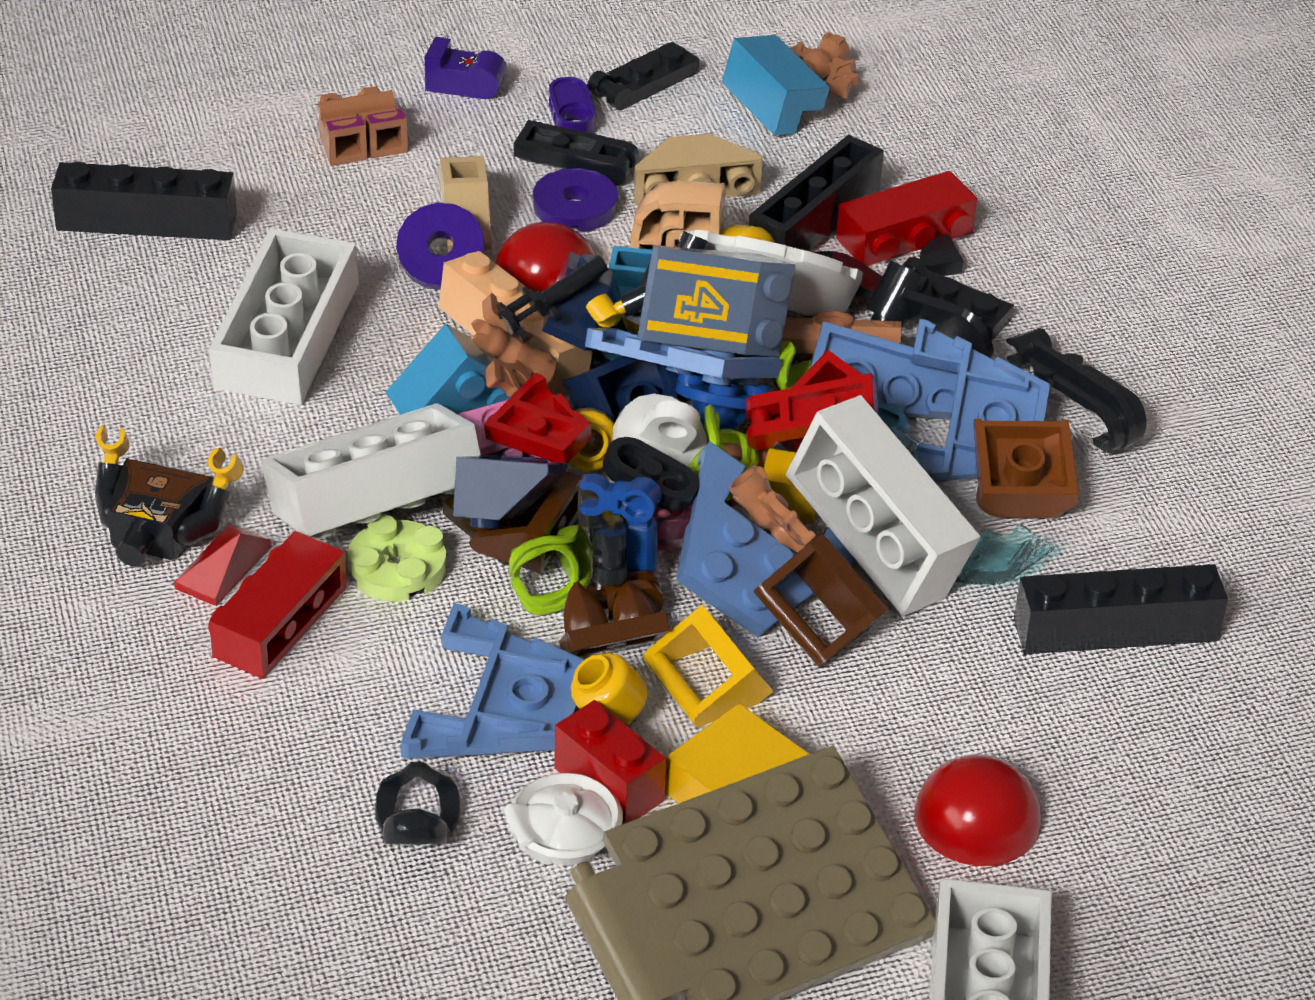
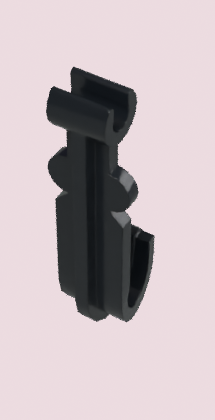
(1086, 385)

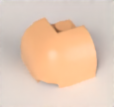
(675, 209)

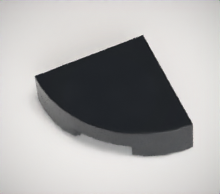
(942, 256)

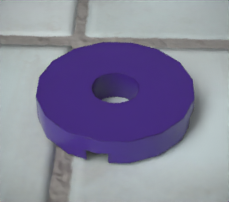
(556, 190)
(425, 226)

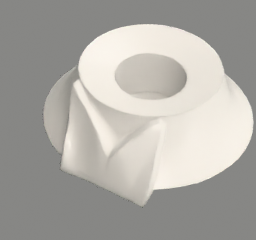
(563, 818)

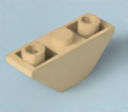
(702, 160)
(466, 184)

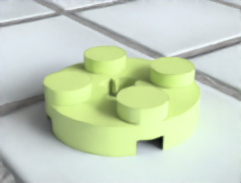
(390, 538)

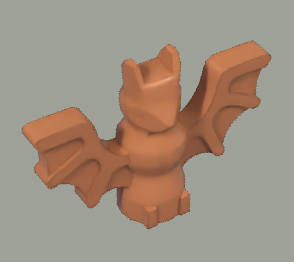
(832, 60)
(515, 360)
(770, 509)

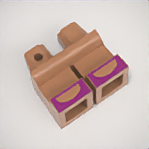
(361, 124)

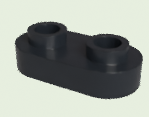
(633, 458)

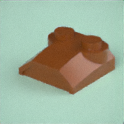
(1025, 468)

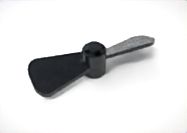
(901, 298)

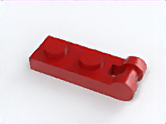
(799, 407)

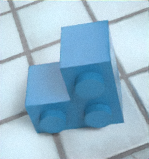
(446, 373)

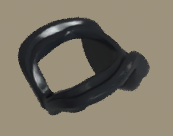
(417, 825)

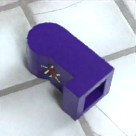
(462, 71)

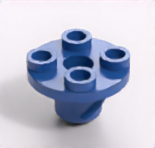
(726, 399)

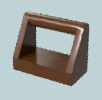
(557, 510)
(836, 587)

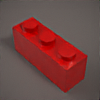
(905, 218)
(277, 604)

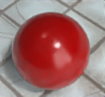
(539, 252)
(978, 811)

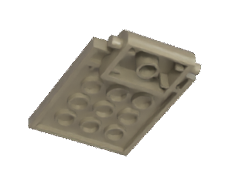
(749, 890)

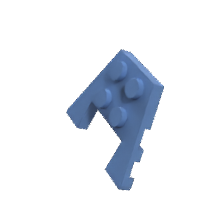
(714, 365)
(983, 391)
(731, 556)
(516, 700)

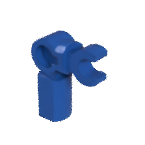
(637, 503)

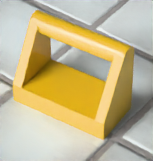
(693, 635)

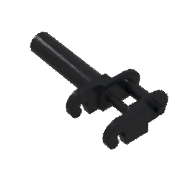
(545, 301)

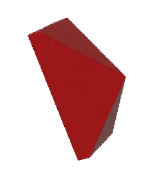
(222, 564)

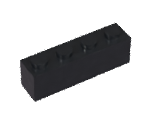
(144, 201)
(809, 204)
(1120, 609)

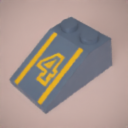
(716, 300)

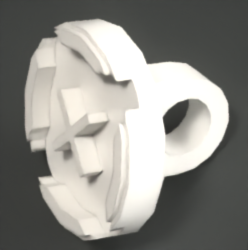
(663, 424)

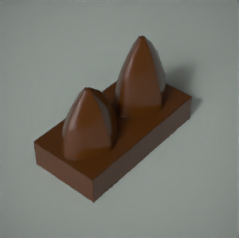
(591, 633)

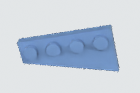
(910, 386)

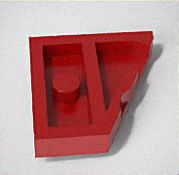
(539, 423)

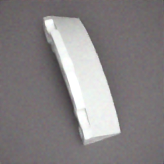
(817, 282)

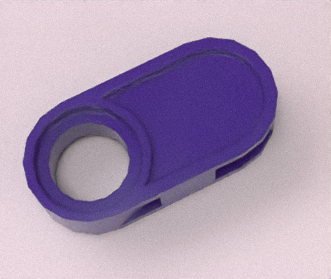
(571, 101)

